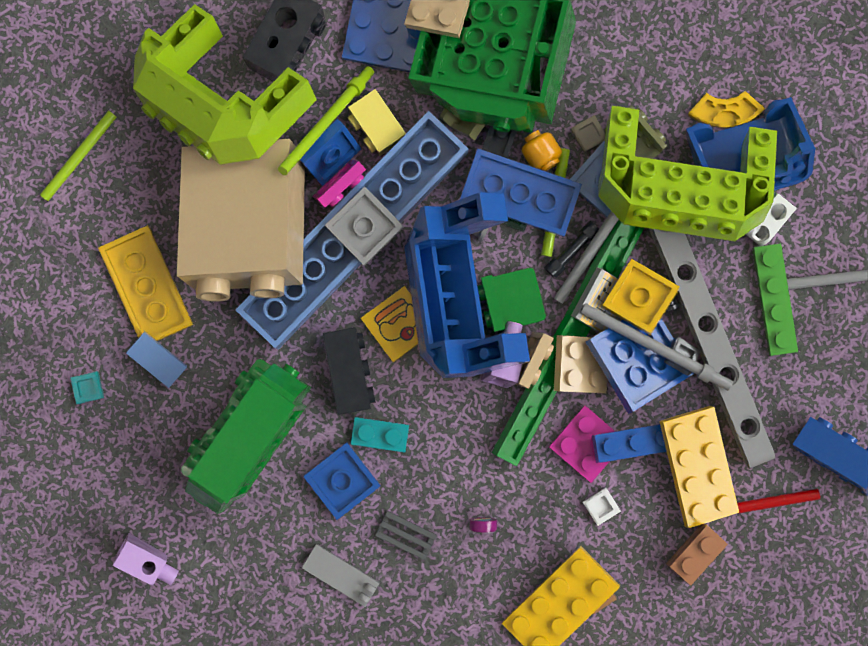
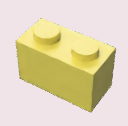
(376, 122)

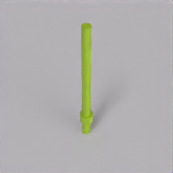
(353, 89)

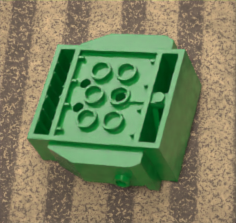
(495, 82)
(244, 435)

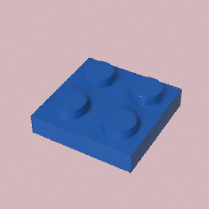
(330, 152)
(342, 481)

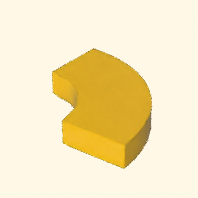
(726, 113)

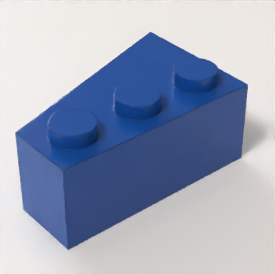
(834, 452)

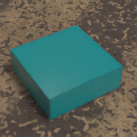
(87, 387)

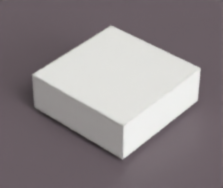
(601, 506)

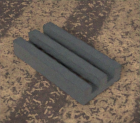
(385, 525)

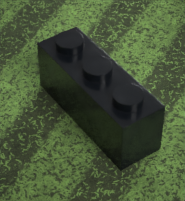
(348, 370)

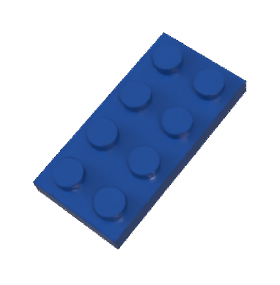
(529, 193)

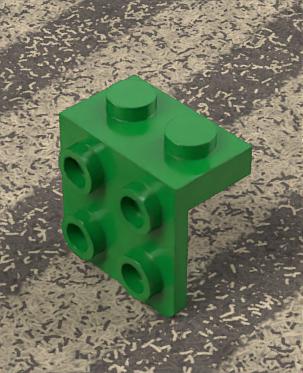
(511, 298)

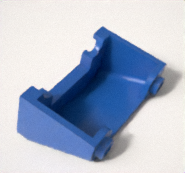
(793, 147)

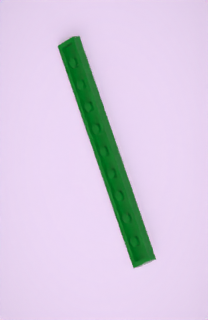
(538, 397)

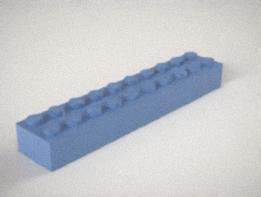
(400, 184)

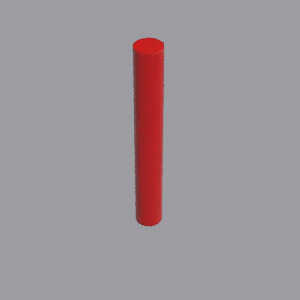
(780, 500)

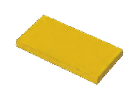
(145, 284)

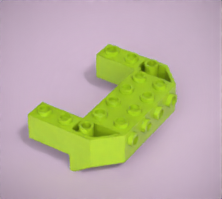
(216, 127)
(686, 195)

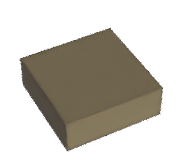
(588, 133)

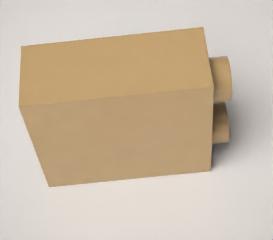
(241, 224)

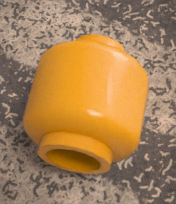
(541, 150)

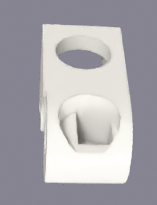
(775, 219)

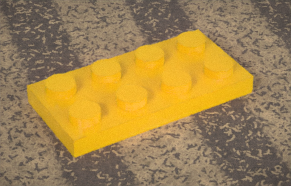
(699, 466)
(562, 602)

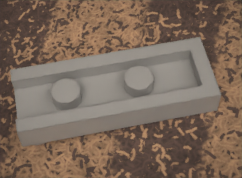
(340, 575)

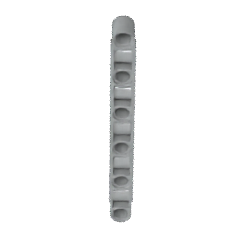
(714, 346)

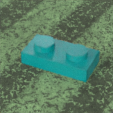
(380, 434)

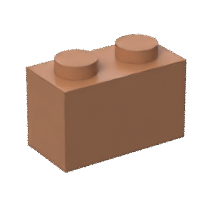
(696, 554)

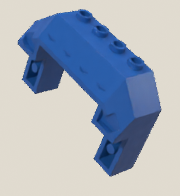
(447, 290)

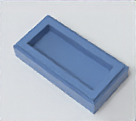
(156, 359)

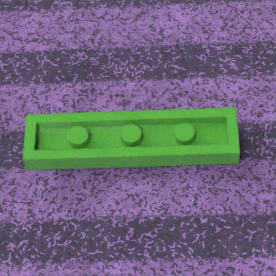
(775, 299)

